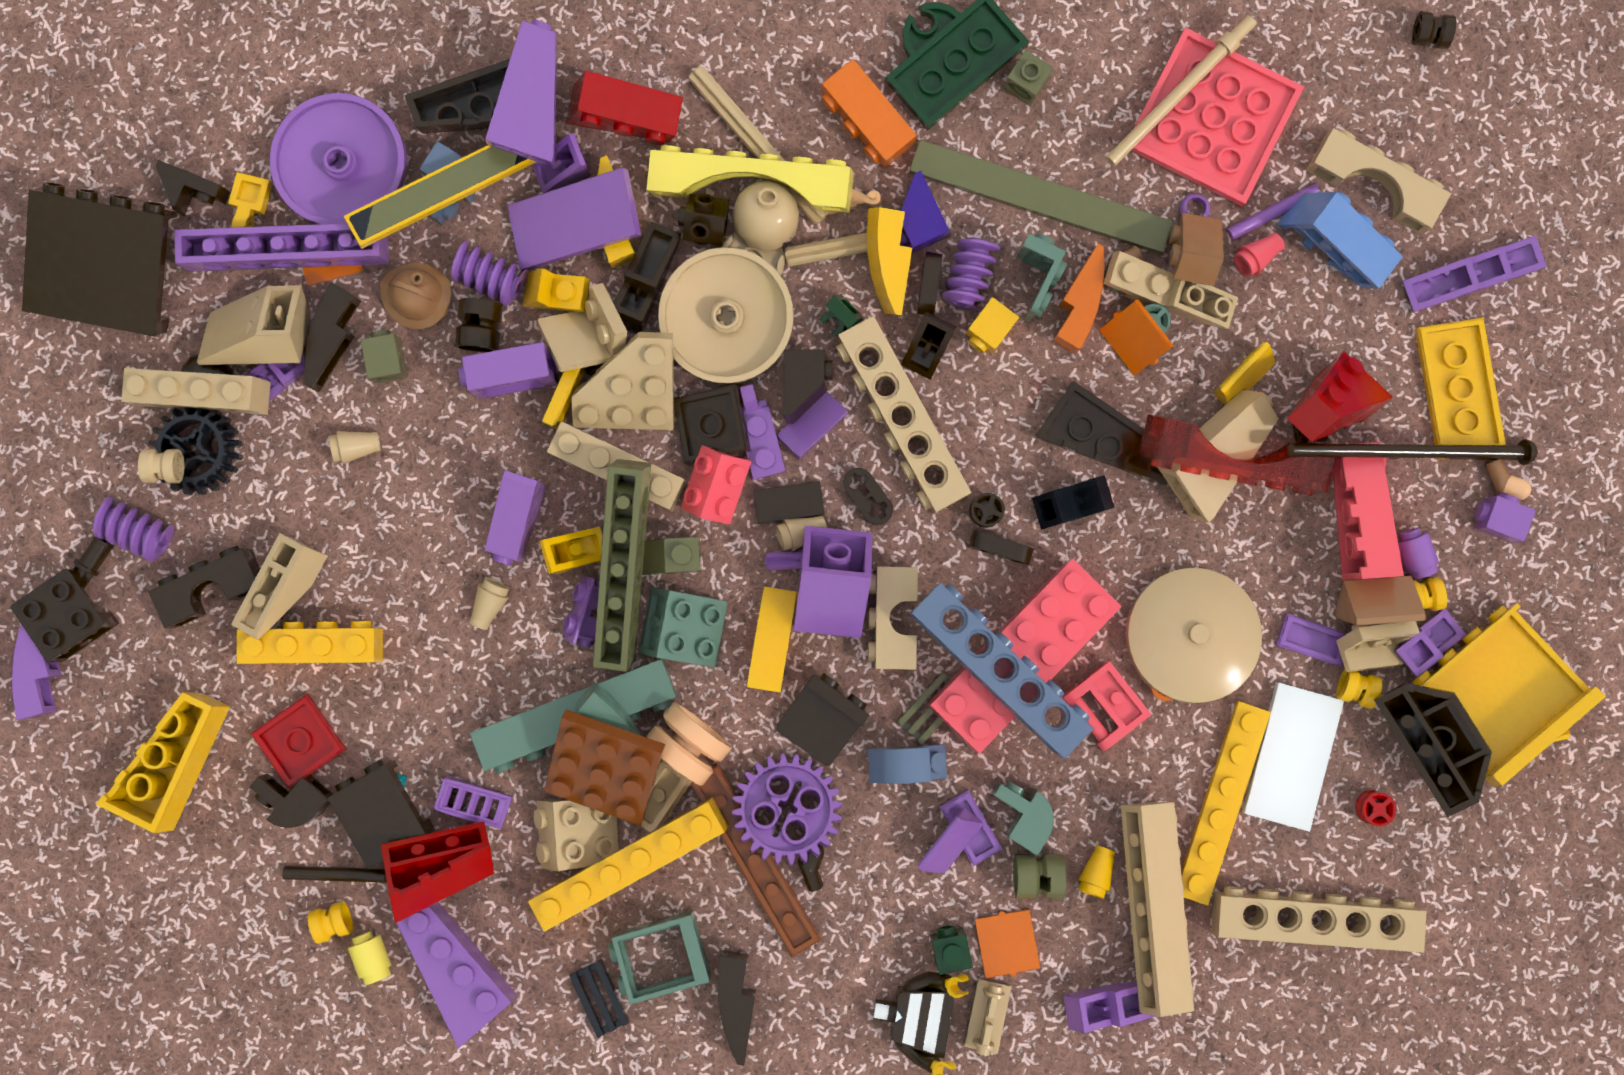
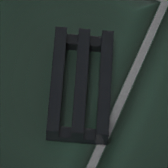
(588, 1007)

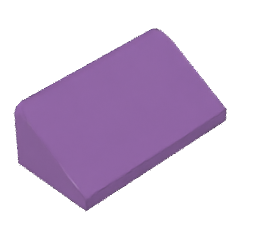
(812, 425)
(951, 842)

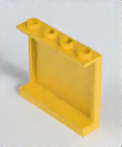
(1512, 690)

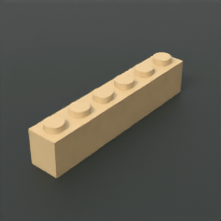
(1157, 908)

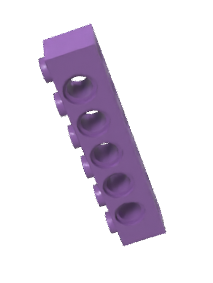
(274, 248)

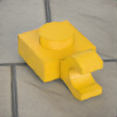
(249, 197)

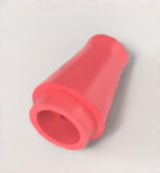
(1257, 255)

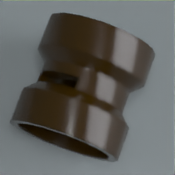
(1434, 30)

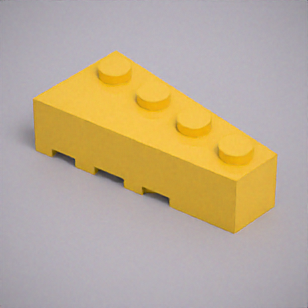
(167, 765)

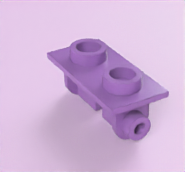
(580, 623)

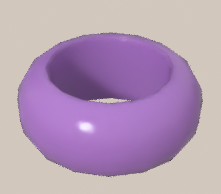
(1204, 201)

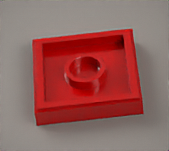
(298, 741)

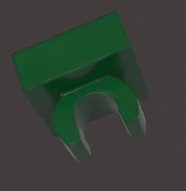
(843, 311)

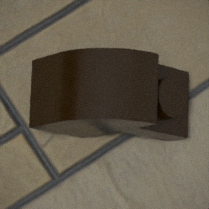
(295, 807)

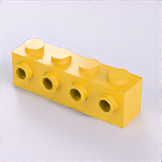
(319, 645)

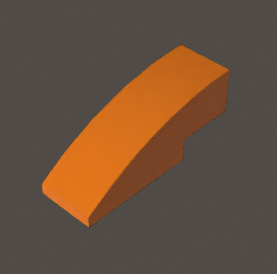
(1082, 302)

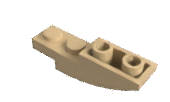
(1179, 297)

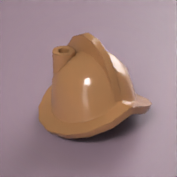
(416, 295)

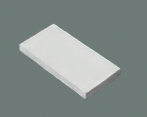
(1293, 757)

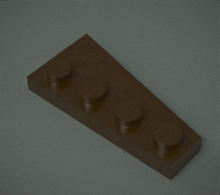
(1097, 432)

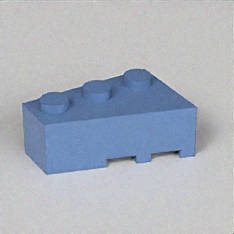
(1344, 236)

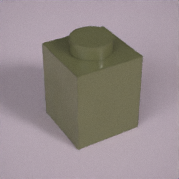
(383, 356)

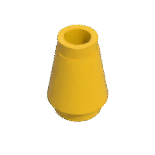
(1097, 873)

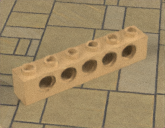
(870, 337)
(1404, 933)

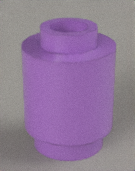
(1417, 553)

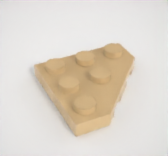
(630, 388)

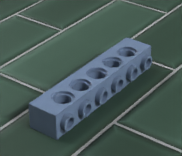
(1073, 724)

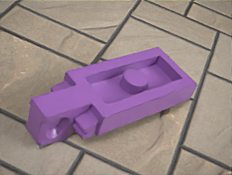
(763, 441)

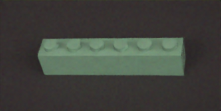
(538, 728)

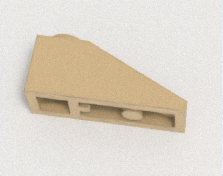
(278, 585)

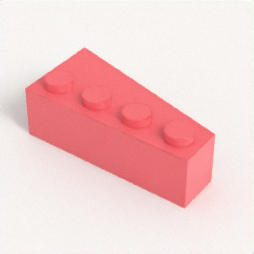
(1365, 519)

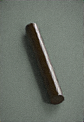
(334, 874)

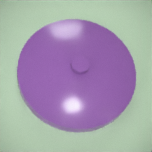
(336, 157)

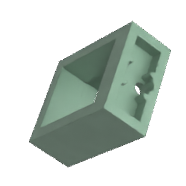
(627, 981)

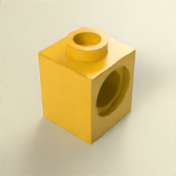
(991, 326)

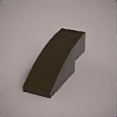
(646, 276)
(327, 335)
(735, 1002)

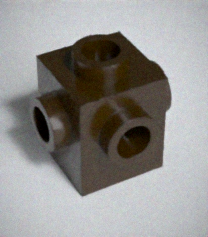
(704, 219)

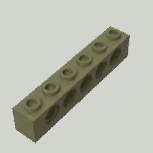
(621, 564)

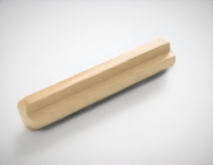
(826, 249)

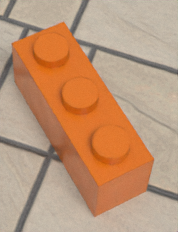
(867, 114)

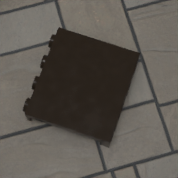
(95, 259)

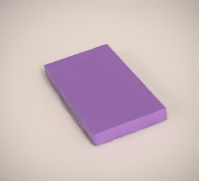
(574, 219)

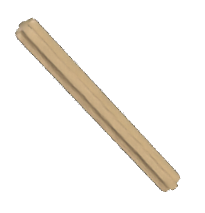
(744, 129)

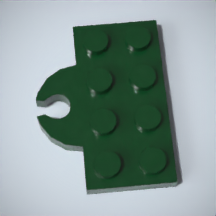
(952, 56)

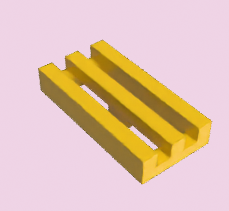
(562, 398)

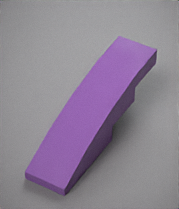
(1474, 273)

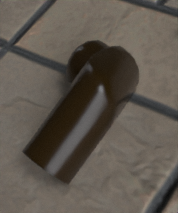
(810, 870)

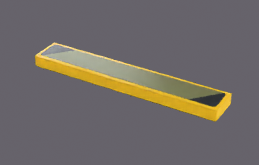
(432, 193)

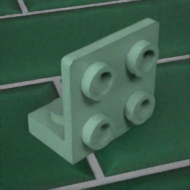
(683, 627)

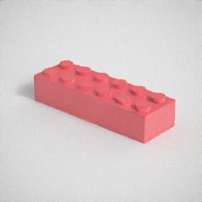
(1045, 630)

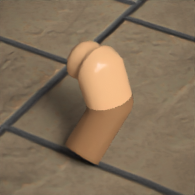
(1507, 483)

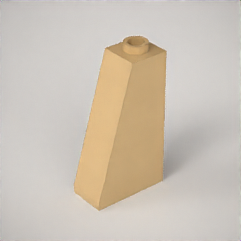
(1238, 433)

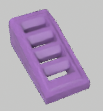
(451, 782)

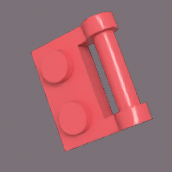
(1115, 699)

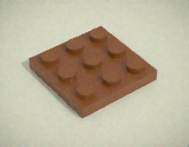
(603, 767)

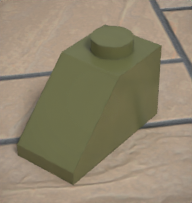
(672, 556)

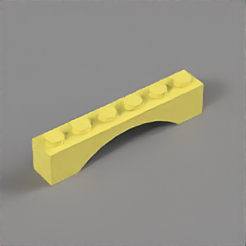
(682, 174)

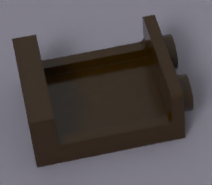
(377, 811)

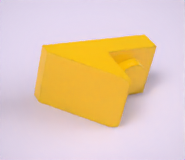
(556, 291)
(572, 550)

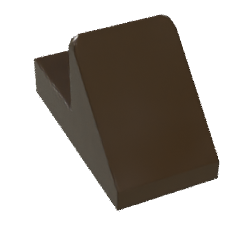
(183, 186)

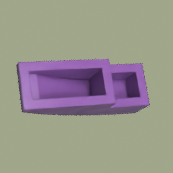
(31, 679)
(1103, 1007)

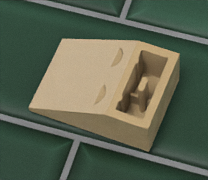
(258, 328)

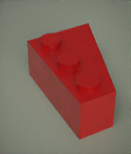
(1337, 399)
(435, 866)

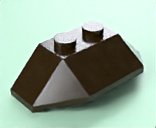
(1439, 742)

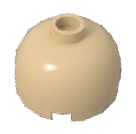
(765, 215)

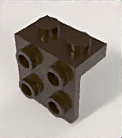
(822, 719)

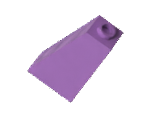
(527, 100)

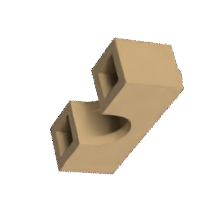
(890, 648)

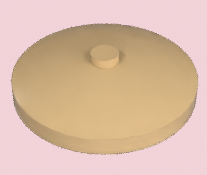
(726, 315)
(1193, 635)

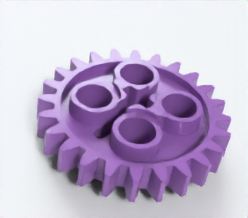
(814, 822)

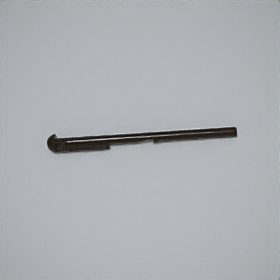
(1524, 452)

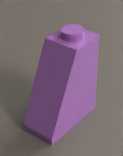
(514, 517)

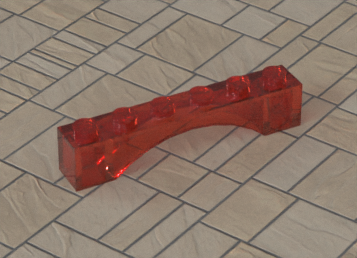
(1184, 444)

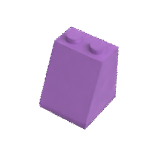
(833, 581)

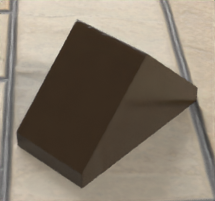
(928, 345)

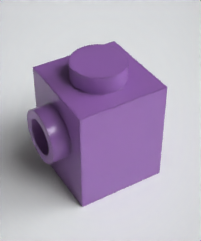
(1504, 518)

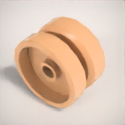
(691, 739)

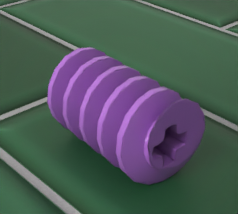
(969, 272)
(486, 275)
(130, 532)

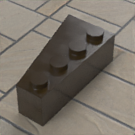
(460, 102)

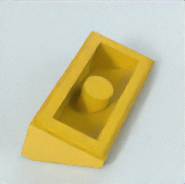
(1246, 373)

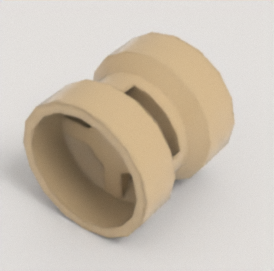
(163, 466)

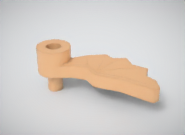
(873, 199)

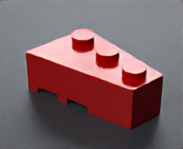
(624, 108)

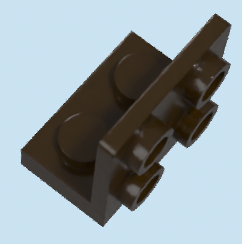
(61, 617)

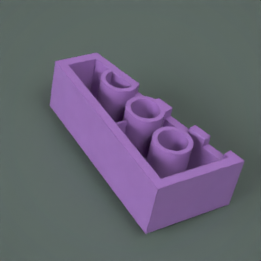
(455, 971)

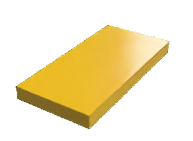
(1460, 383)

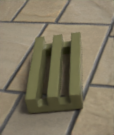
(928, 712)

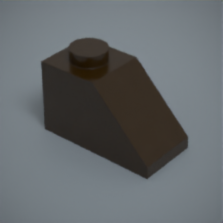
(804, 381)

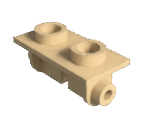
(987, 1017)

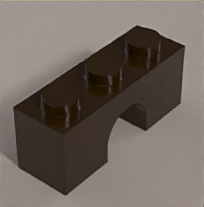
(180, 597)

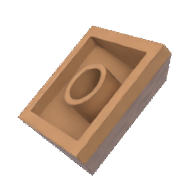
(1379, 601)

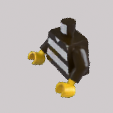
(922, 1018)

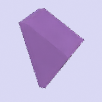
(567, 169)

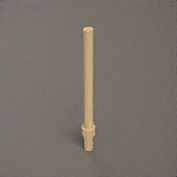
(1225, 46)

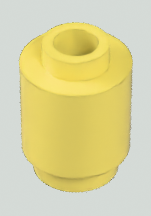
(370, 957)

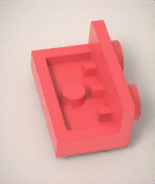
(715, 485)

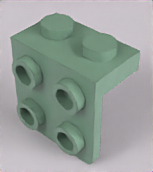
(1044, 255)

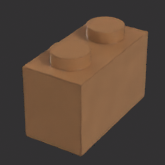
(1197, 249)

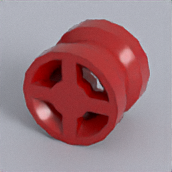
(1382, 808)

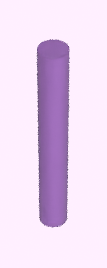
(1268, 213)

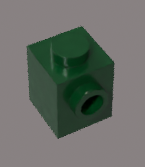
(951, 949)

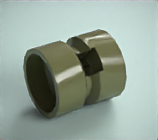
(1027, 877)

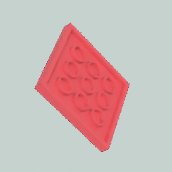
(1223, 125)

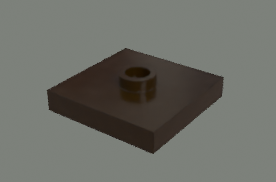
(712, 420)

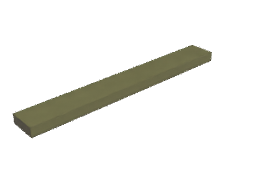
(1041, 197)

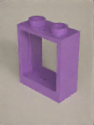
(508, 371)

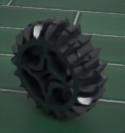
(202, 438)

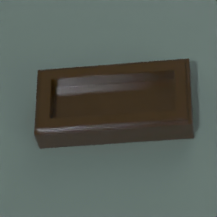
(789, 502)

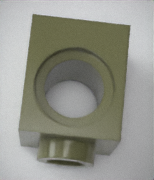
(1028, 77)

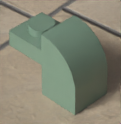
(1035, 816)

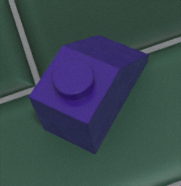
(922, 218)

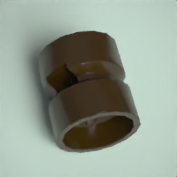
(470, 334)

